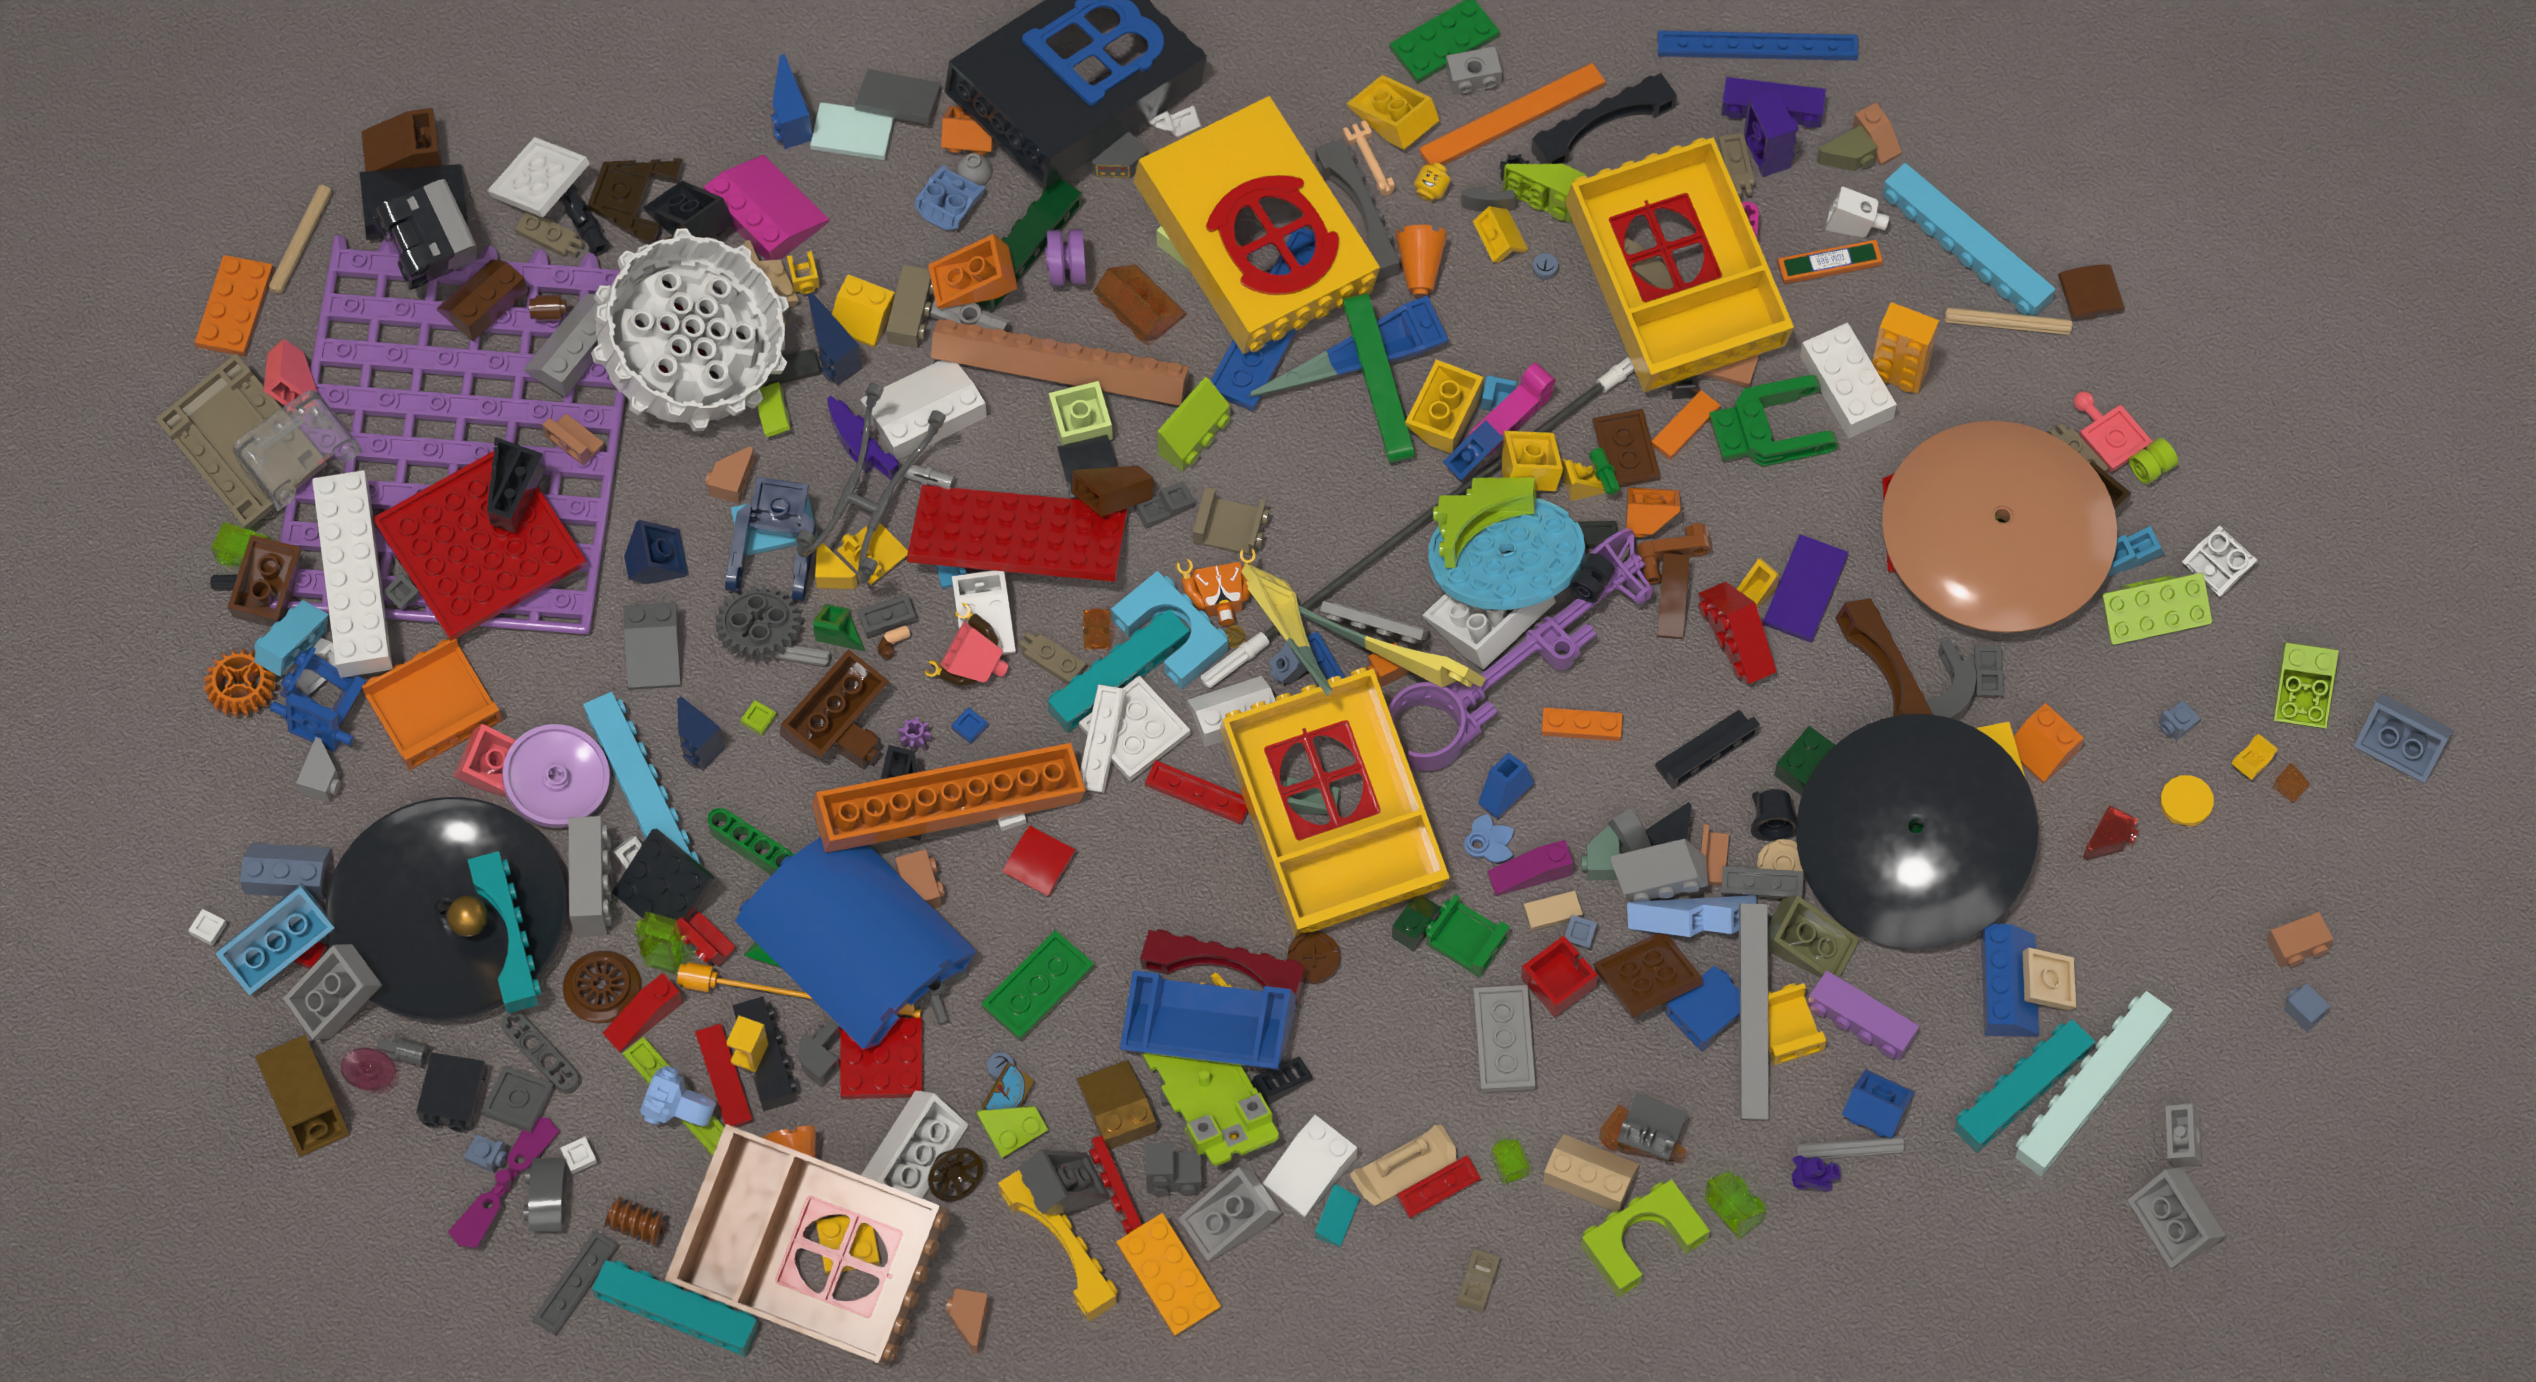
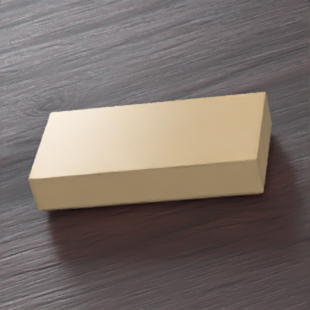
(1552, 910)

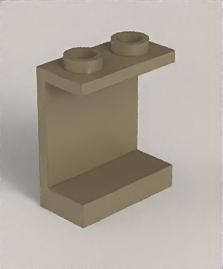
(1229, 524)

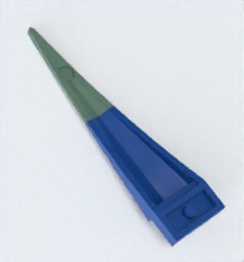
(1404, 334)

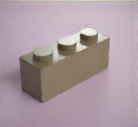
(910, 307)

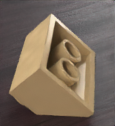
(1590, 1173)

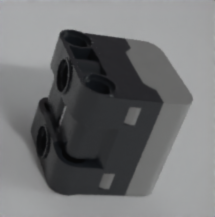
(426, 233)

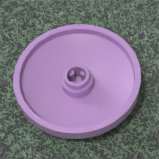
(555, 775)

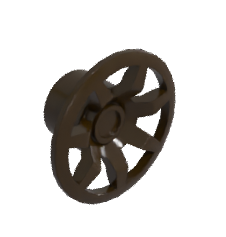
(952, 1171)

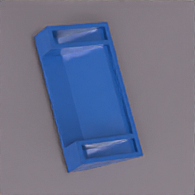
(1207, 1021)

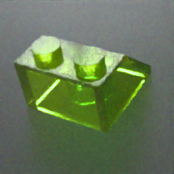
(1734, 1203)

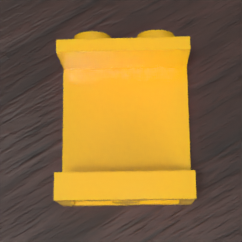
(1791, 1026)

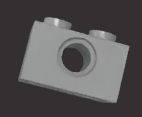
(1481, 60)
(2183, 1135)

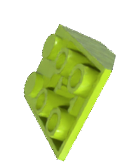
(1542, 186)
(2305, 684)

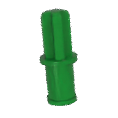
(1604, 471)

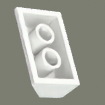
(1211, 707)

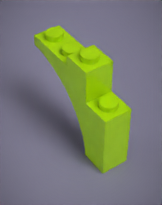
(1485, 504)

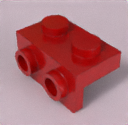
(707, 938)

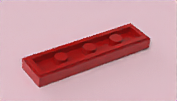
(1197, 792)
(723, 1076)

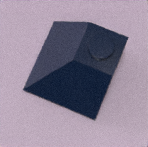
(655, 553)

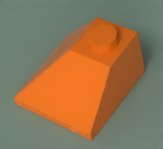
(1650, 509)

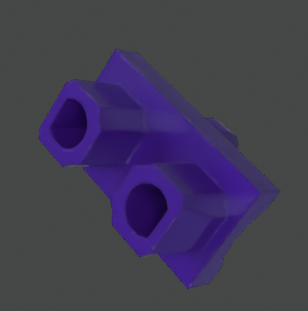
(1814, 1173)

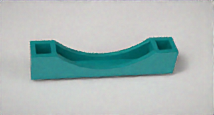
(515, 980)

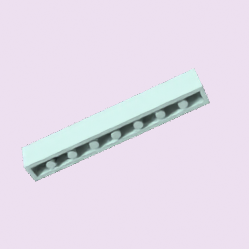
(2093, 1083)

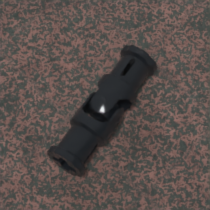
(584, 221)

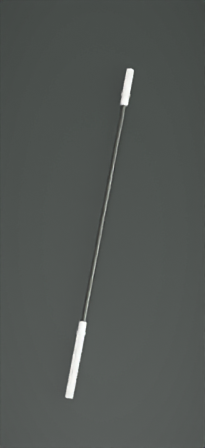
(1249, 649)

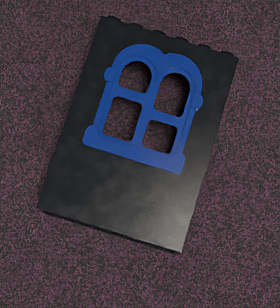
(1045, 109)

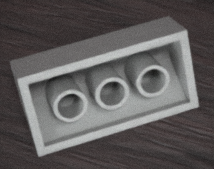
(568, 350)

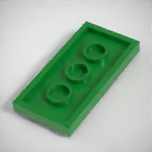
(1451, 32)
(1037, 985)

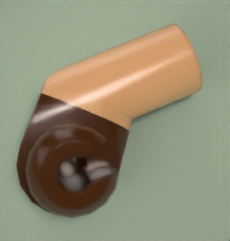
(890, 637)

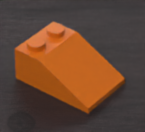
(973, 273)

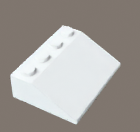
(906, 405)
(1479, 632)

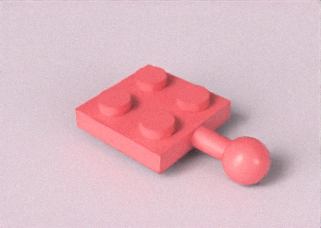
(2113, 435)

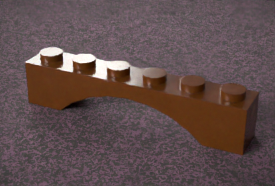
(1866, 629)

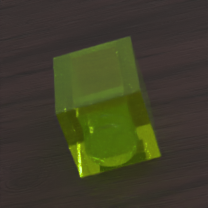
(1509, 1161)

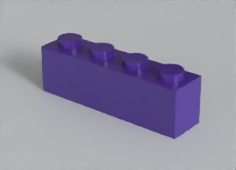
(1804, 102)

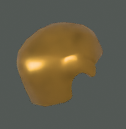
(467, 916)

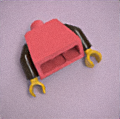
(972, 653)

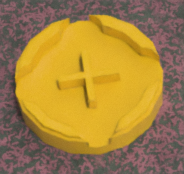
(2187, 800)

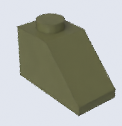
(1849, 151)

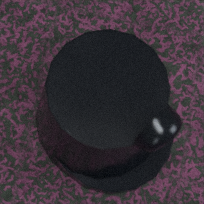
(1773, 815)

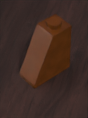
(1112, 488)

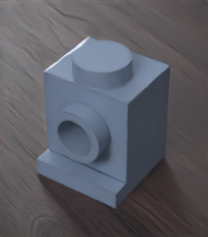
(1286, 666)

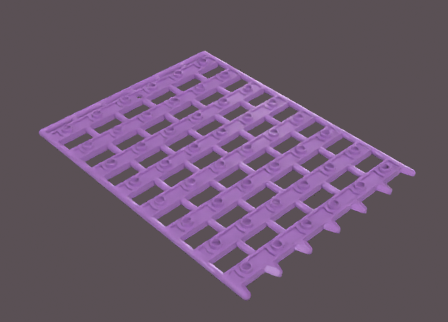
(457, 408)

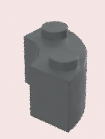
(546, 1194)

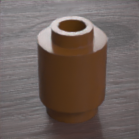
(547, 307)

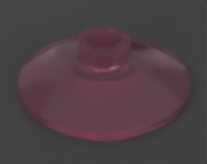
(367, 1069)

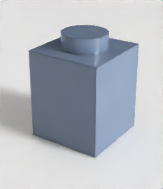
(2306, 1007)

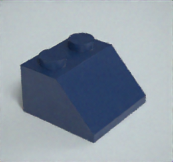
(698, 735)

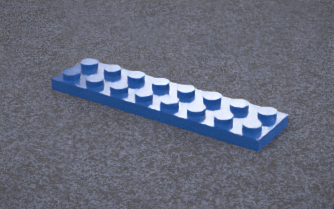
(1245, 372)

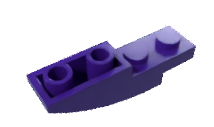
(850, 432)

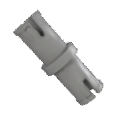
(928, 476)

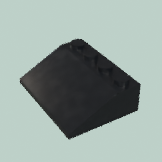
(393, 183)

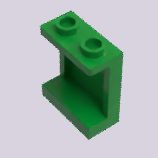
(1466, 936)

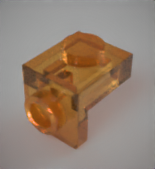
(1096, 628)

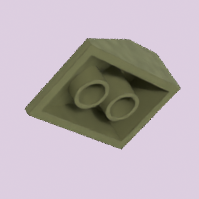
(1809, 938)

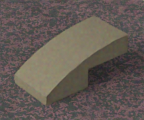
(1478, 1280)

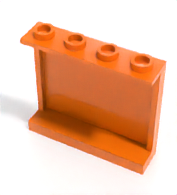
(430, 703)

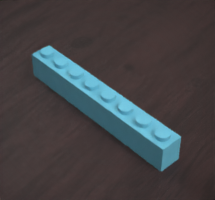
(1968, 241)
(632, 771)

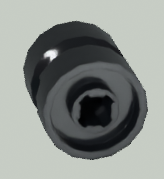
(1592, 577)

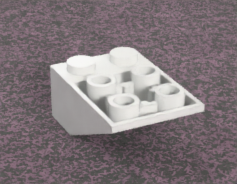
(989, 599)

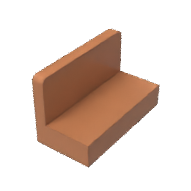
(572, 438)
(1715, 849)

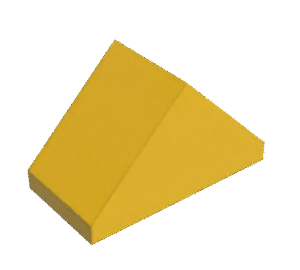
(832, 571)
(1759, 582)

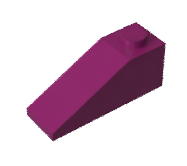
(1532, 868)

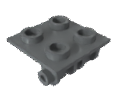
(1652, 1126)

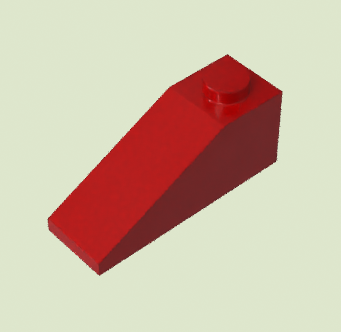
(643, 1012)

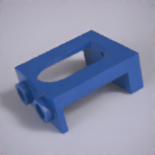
(311, 661)

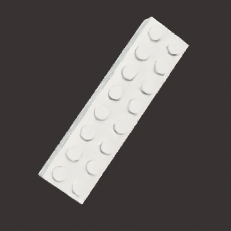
(352, 574)

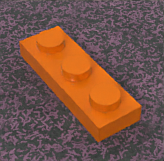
(1581, 724)

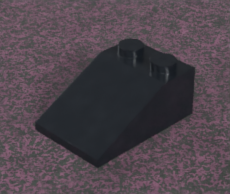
(691, 209)

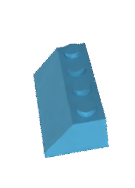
(275, 939)

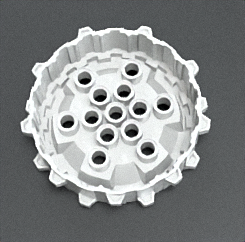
(635, 352)

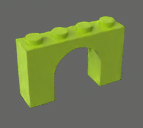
(1662, 1206)

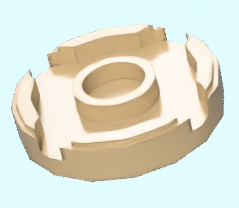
(1780, 856)

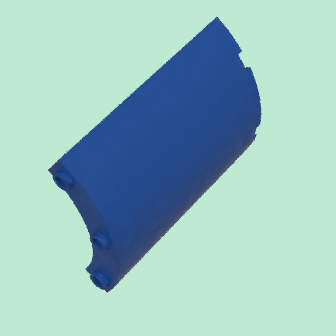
(853, 936)

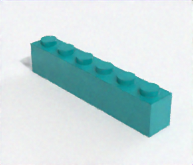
(1126, 661)
(2024, 1085)
(675, 1307)

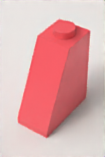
(287, 373)

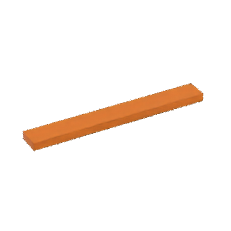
(1512, 116)

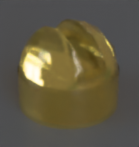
(1233, 640)

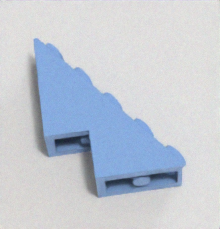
(1687, 916)

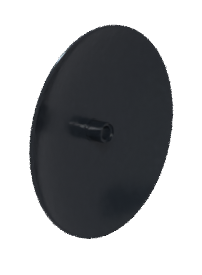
(409, 871)
(1925, 884)

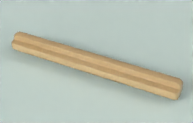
(300, 239)
(2008, 320)

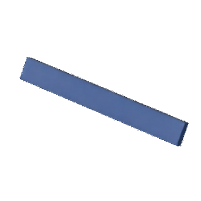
(1758, 45)

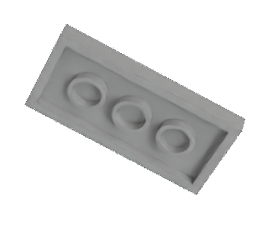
(1366, 619)
(1504, 1038)

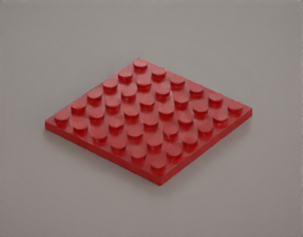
(463, 562)

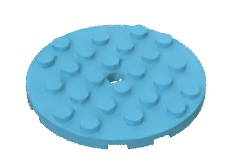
(1542, 561)

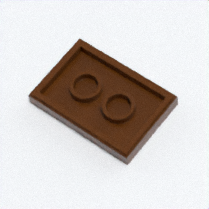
(1627, 447)

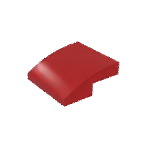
(1039, 860)

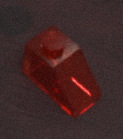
(2112, 834)

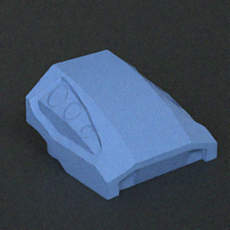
(947, 198)

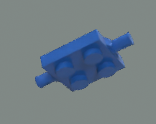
(312, 721)

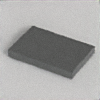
(897, 96)

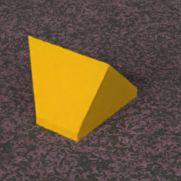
(1580, 480)

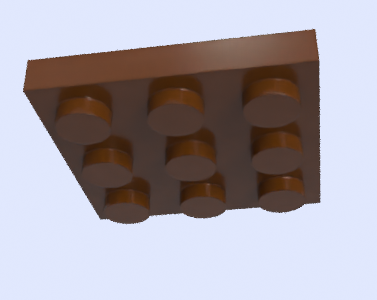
(1648, 974)

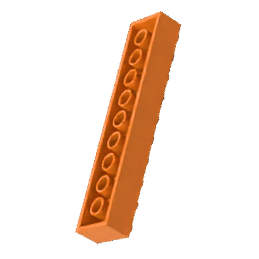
(947, 797)

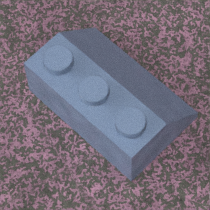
(2403, 738)
(281, 868)

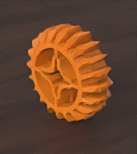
(238, 697)

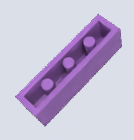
(1863, 1016)

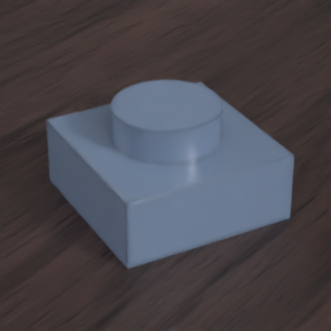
(1580, 931)

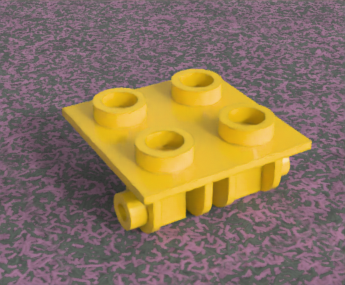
(882, 548)

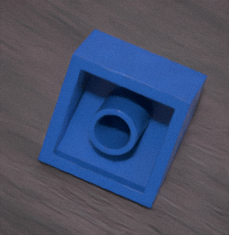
(1877, 1103)

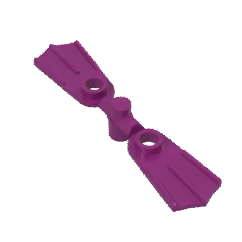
(476, 1220)

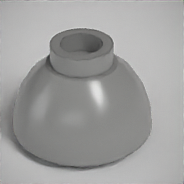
(975, 168)

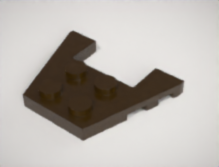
(622, 190)

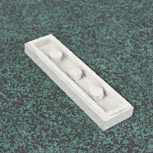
(1101, 737)

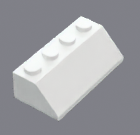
(914, 1142)

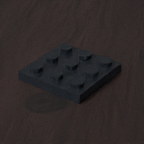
(663, 880)

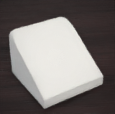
(626, 851)

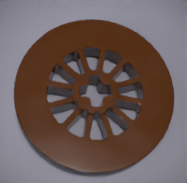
(609, 1011)

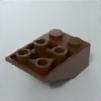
(402, 142)

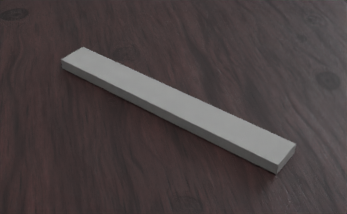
(1753, 1011)

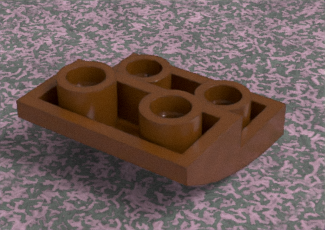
(2091, 291)

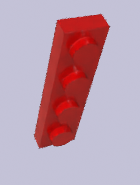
(1112, 1179)

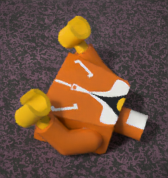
(1217, 588)

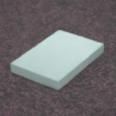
(851, 132)

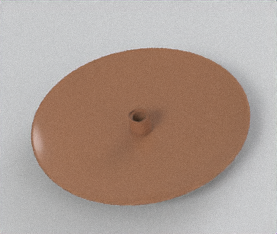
(1989, 572)

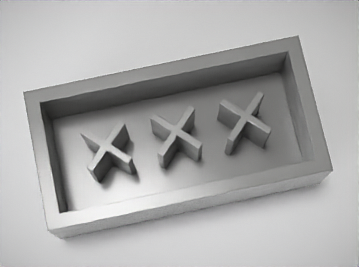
(589, 876)

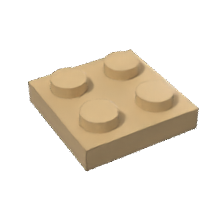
(2049, 979)

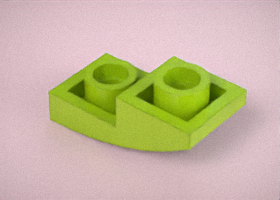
(773, 411)

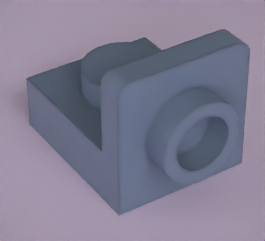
(2178, 720)
(486, 1153)

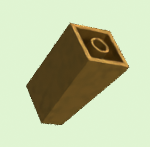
(302, 1095)

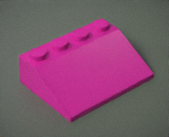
(767, 207)

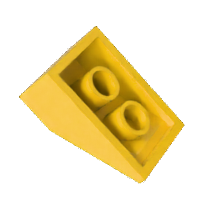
(1395, 111)

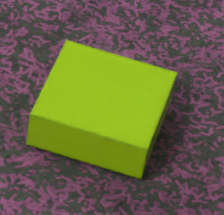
(758, 718)

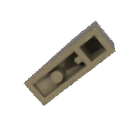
(1649, 270)

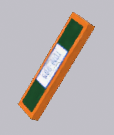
(1829, 262)

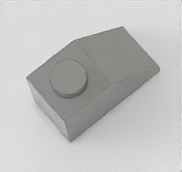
(318, 775)

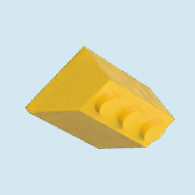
(1445, 405)

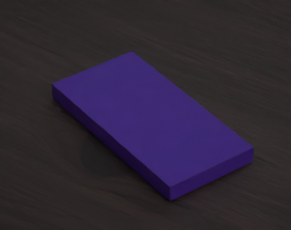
(1805, 588)

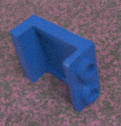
(1706, 1009)

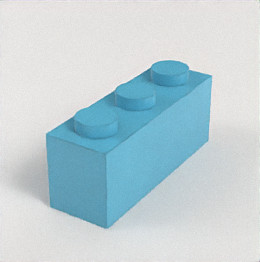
(290, 636)

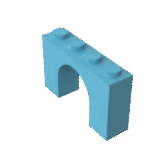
(1157, 596)

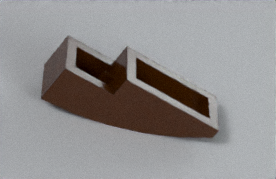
(1673, 596)

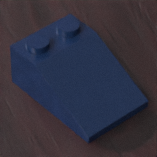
(836, 347)

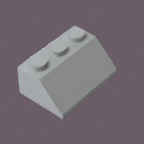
(1660, 871)
(2176, 1217)

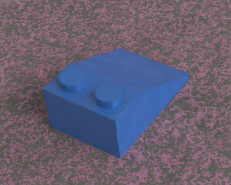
(790, 114)

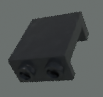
(450, 1091)

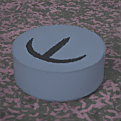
(1545, 266)
(997, 1063)

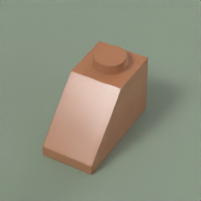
(1880, 131)
(731, 475)
(968, 1316)

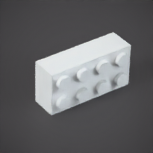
(1848, 380)

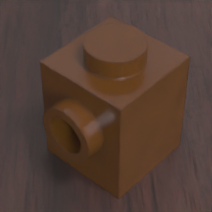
(859, 746)

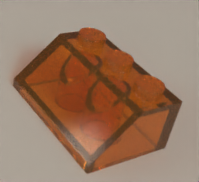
(1138, 302)

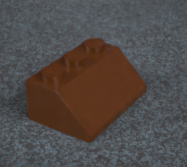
(484, 298)

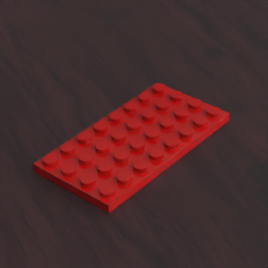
(1015, 534)

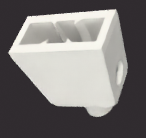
(1854, 214)

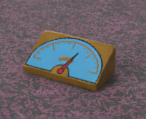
(1008, 1089)

